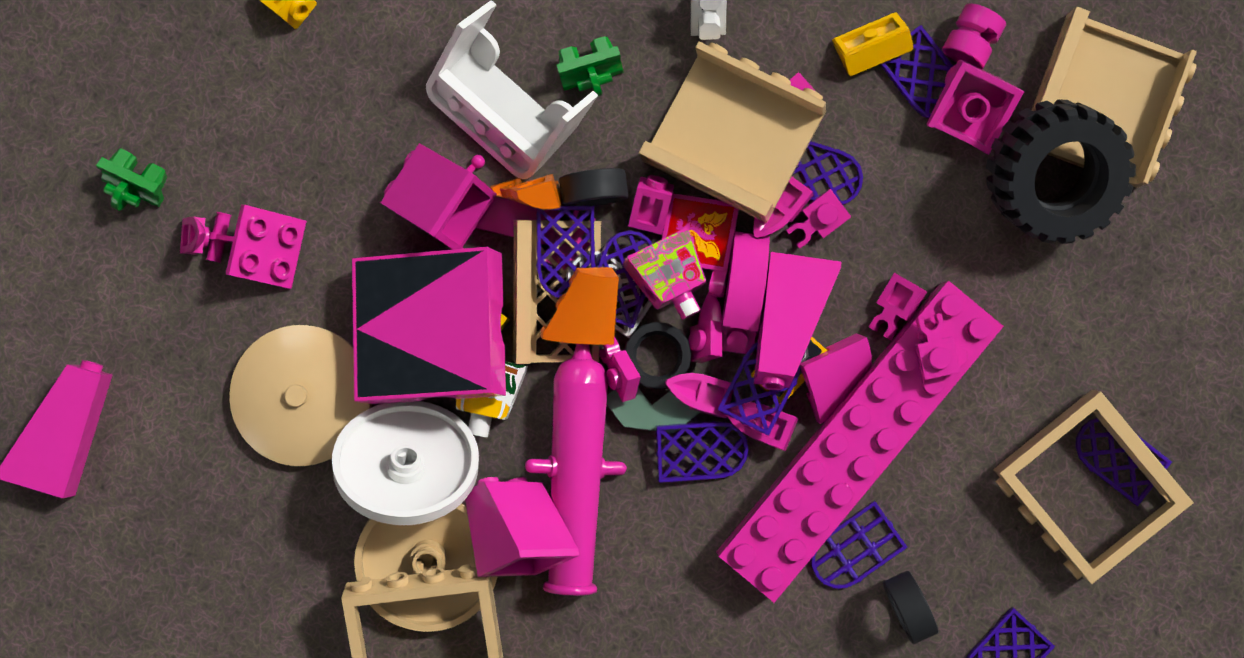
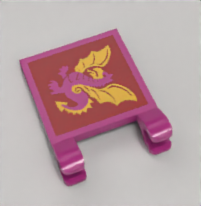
(712, 232)

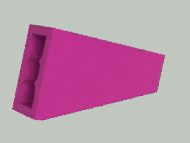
(790, 311)
(60, 433)

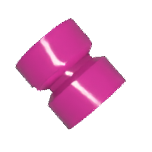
(976, 31)

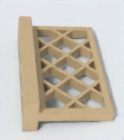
(525, 291)

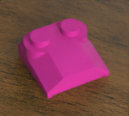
(974, 105)

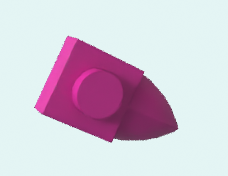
(788, 207)
(194, 236)
(706, 336)
(700, 392)
(781, 432)

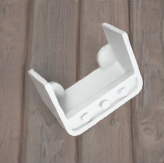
(495, 108)

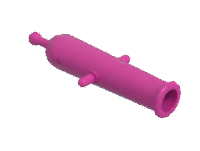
(577, 465)

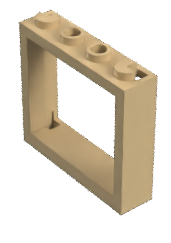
(1055, 539)
(430, 583)

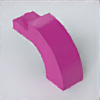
(744, 291)

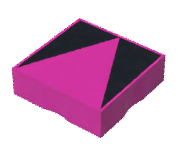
(428, 326)

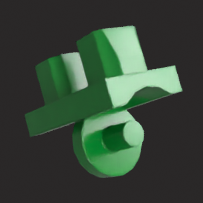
(591, 69)
(127, 186)

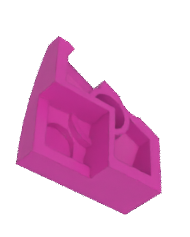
(835, 374)

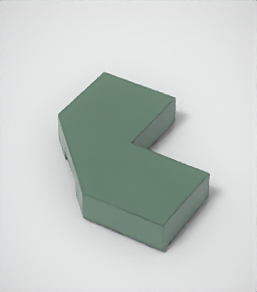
(642, 415)

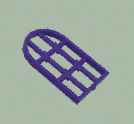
(847, 564)

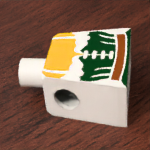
(499, 407)

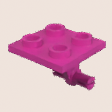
(263, 245)

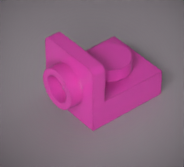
(651, 204)

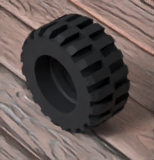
(1095, 194)

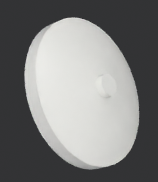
(405, 462)

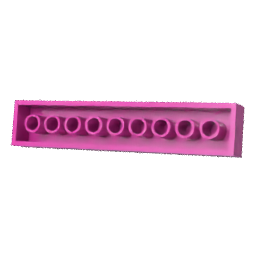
(853, 446)

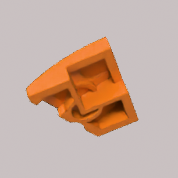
(538, 193)
(586, 310)

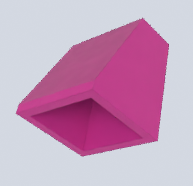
(438, 197)
(516, 528)

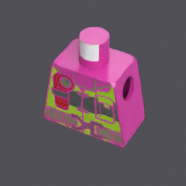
(669, 272)

